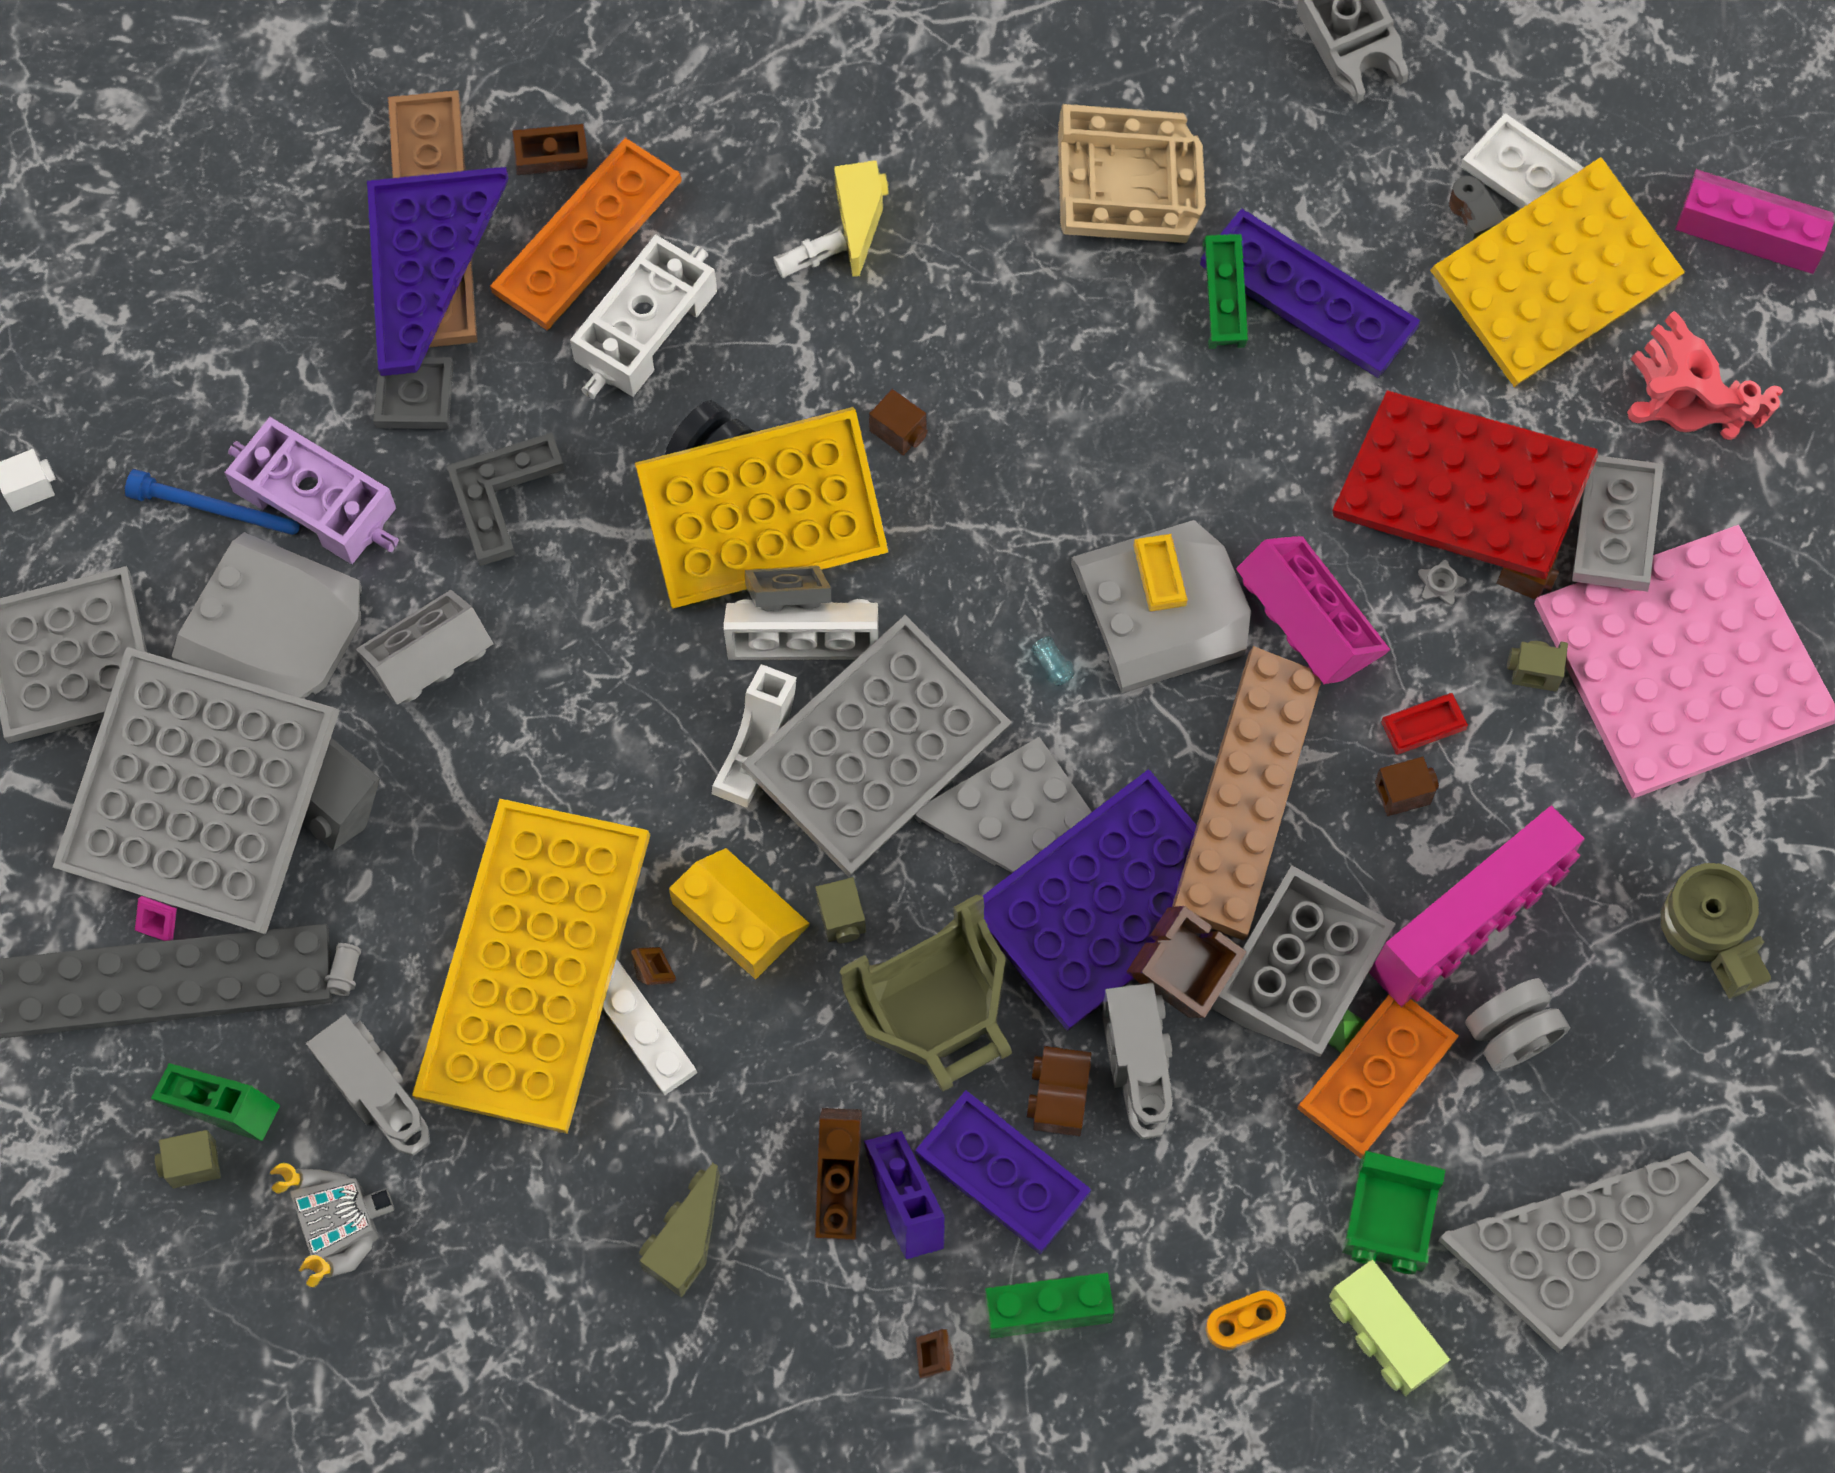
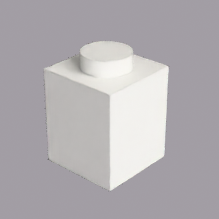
(25, 480)

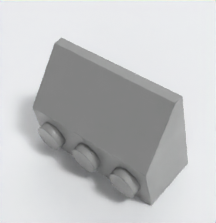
(425, 647)

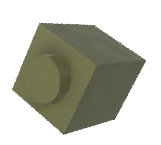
(841, 910)
(188, 1159)

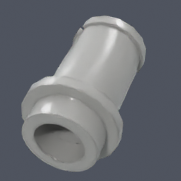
(343, 969)

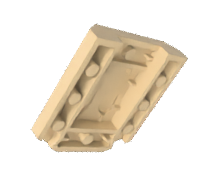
(1129, 174)

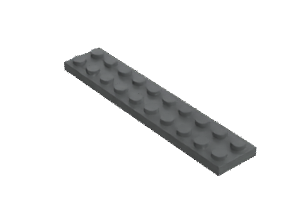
(164, 981)

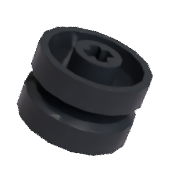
(704, 426)

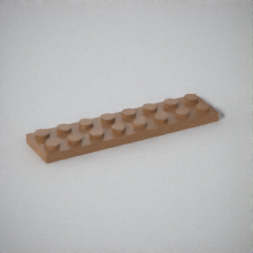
(430, 141)
(1248, 792)

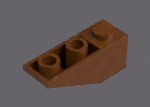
(838, 1173)

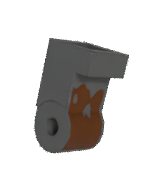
(1474, 206)

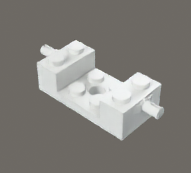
(617, 340)

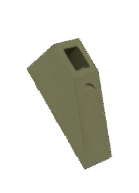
(683, 1244)

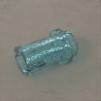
(1052, 660)

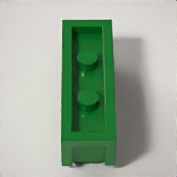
(1226, 290)

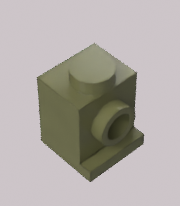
(1538, 665)

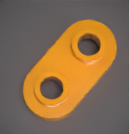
(1244, 1320)

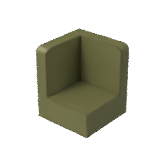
(1741, 968)

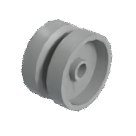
(1517, 1024)

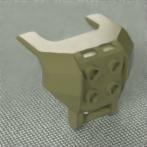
(935, 996)

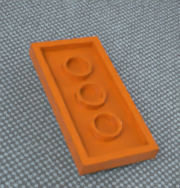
(1377, 1074)

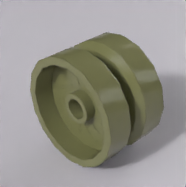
(1709, 911)

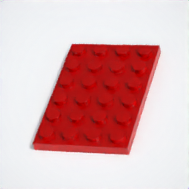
(1466, 484)

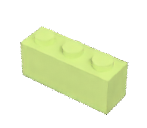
(1387, 1328)

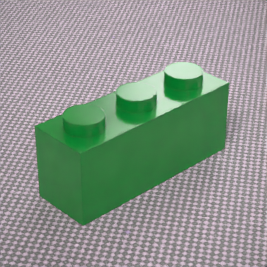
(1049, 1305)

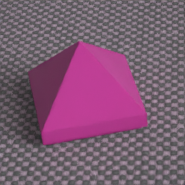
(155, 919)

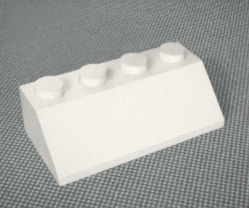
(799, 633)

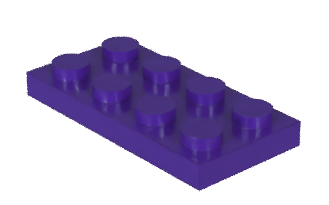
(1003, 1172)

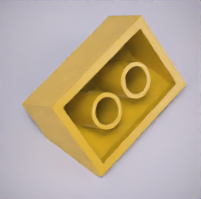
(737, 911)

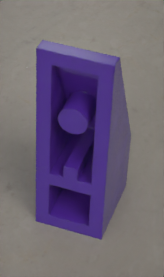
(906, 1195)

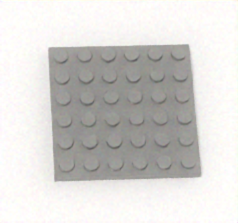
(196, 789)

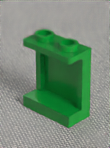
(1393, 1212)

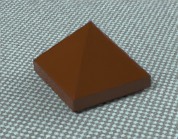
(652, 966)
(934, 1353)

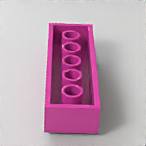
(1476, 907)

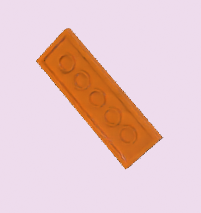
(586, 233)

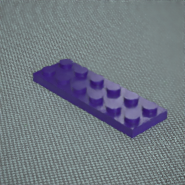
(1319, 296)

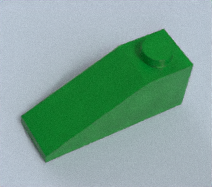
(216, 1101)

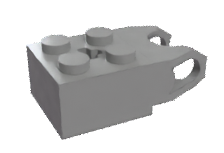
(1353, 39)
(1139, 1053)
(369, 1082)

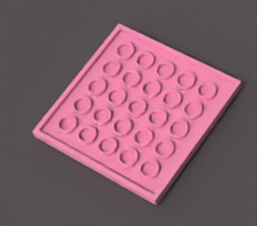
(1691, 666)

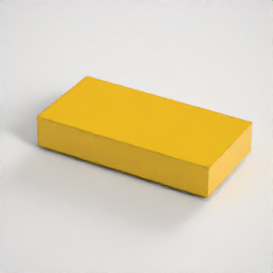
(1160, 572)

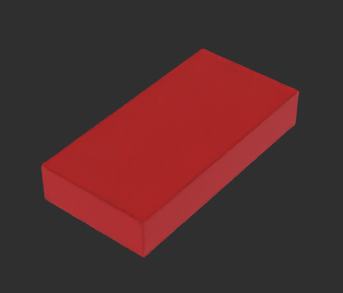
(1424, 723)

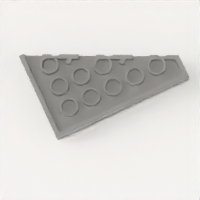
(1009, 807)
(1574, 1251)

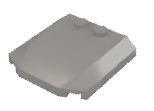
(271, 619)
(1172, 641)

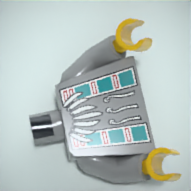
(333, 1218)

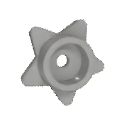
(1444, 573)

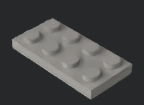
(1618, 524)

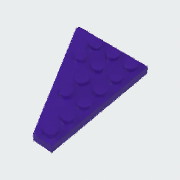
(419, 252)

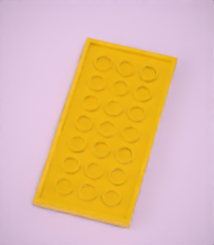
(532, 966)

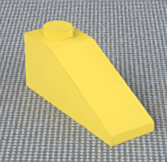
(860, 204)

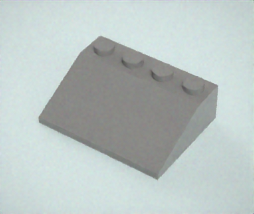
(1303, 963)

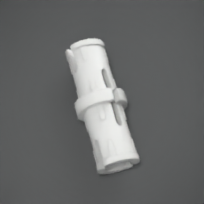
(810, 253)

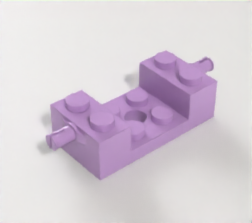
(343, 507)

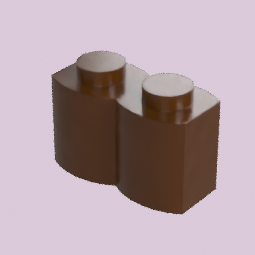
(1061, 1090)

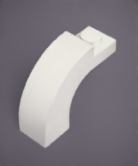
(765, 712)

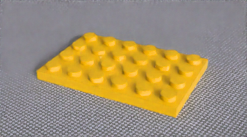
(1557, 271)
(761, 503)

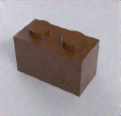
(550, 149)

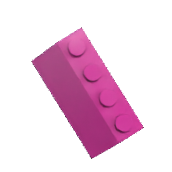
(1755, 221)
(1311, 608)

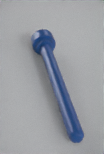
(142, 486)

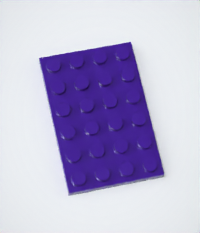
(1092, 898)

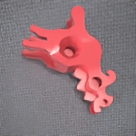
(1689, 388)

